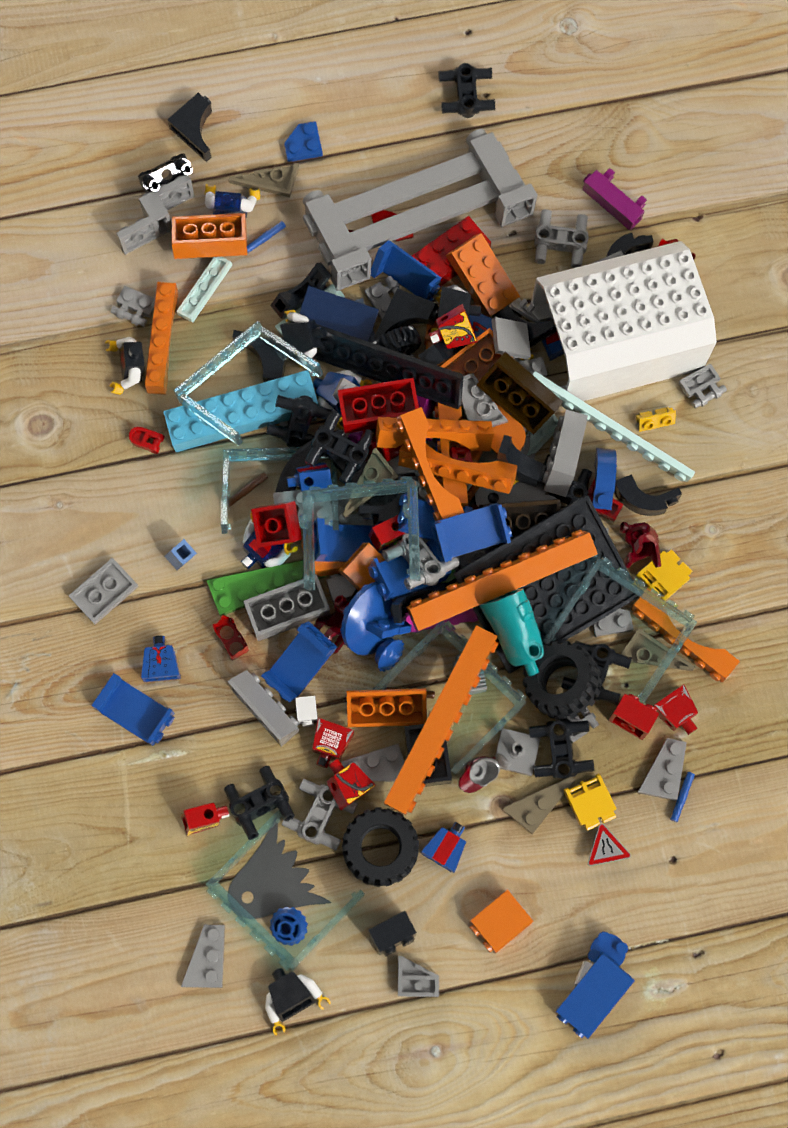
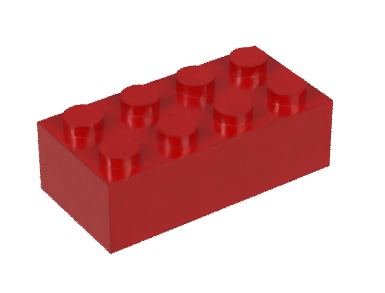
(435, 252)
(366, 403)

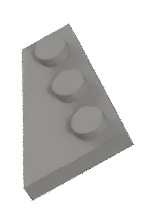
(478, 404)
(380, 764)
(665, 774)
(207, 960)

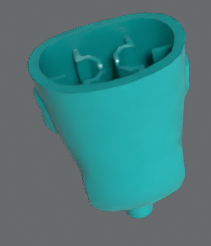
(515, 629)

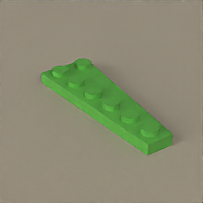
(233, 589)

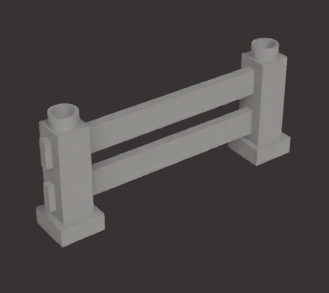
(349, 250)

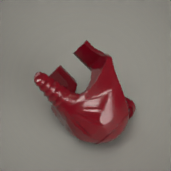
(643, 542)
(335, 621)

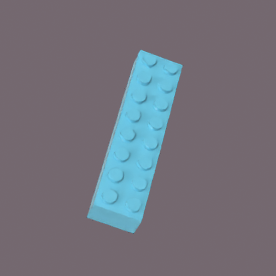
(240, 409)

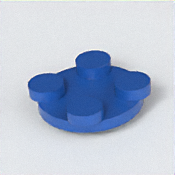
(610, 945)

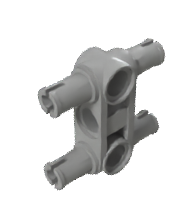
(561, 238)
(430, 568)
(318, 816)

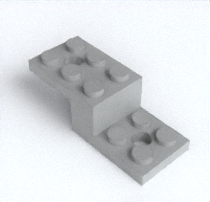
(155, 210)
(322, 509)

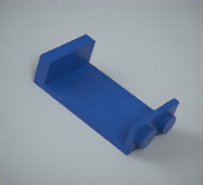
(406, 271)
(425, 517)
(470, 531)
(339, 544)
(391, 575)
(299, 662)
(133, 710)
(594, 996)

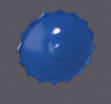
(388, 654)
(288, 926)

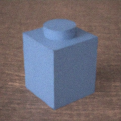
(180, 554)

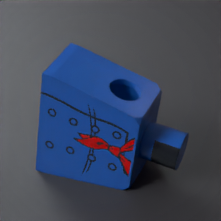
(160, 662)

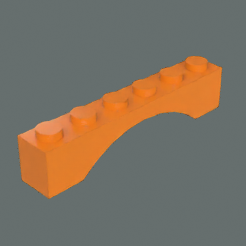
(158, 357)
(414, 428)
(472, 434)
(490, 475)
(454, 487)
(715, 661)

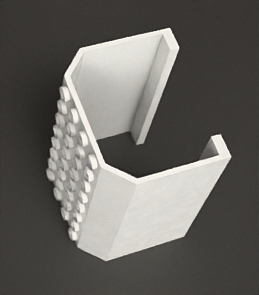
(628, 320)

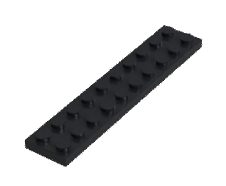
(389, 365)

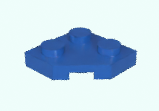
(303, 143)

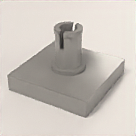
(519, 750)

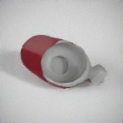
(481, 772)

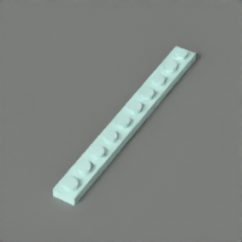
(619, 432)

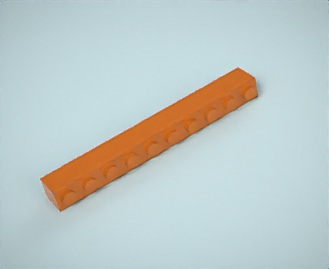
(501, 580)
(440, 721)

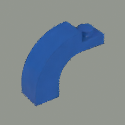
(605, 478)

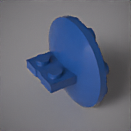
(369, 621)

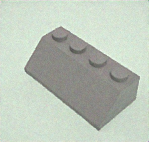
(263, 707)

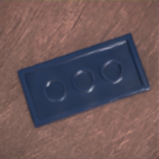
(339, 313)

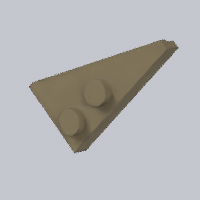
(275, 180)
(375, 470)
(649, 651)
(534, 809)

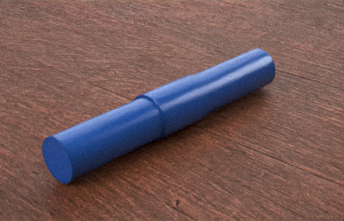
(265, 236)
(682, 796)

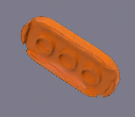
(512, 429)

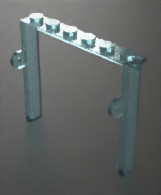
(282, 349)
(263, 454)
(352, 490)
(652, 597)
(501, 683)
(245, 919)

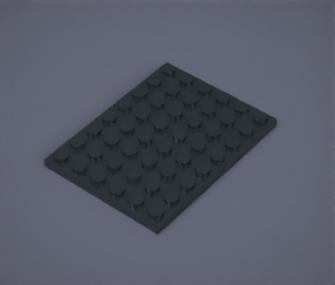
(552, 593)

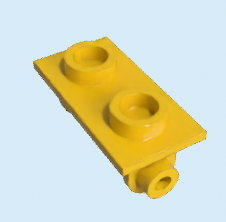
(662, 417)

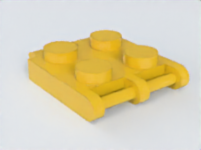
(668, 577)
(591, 803)

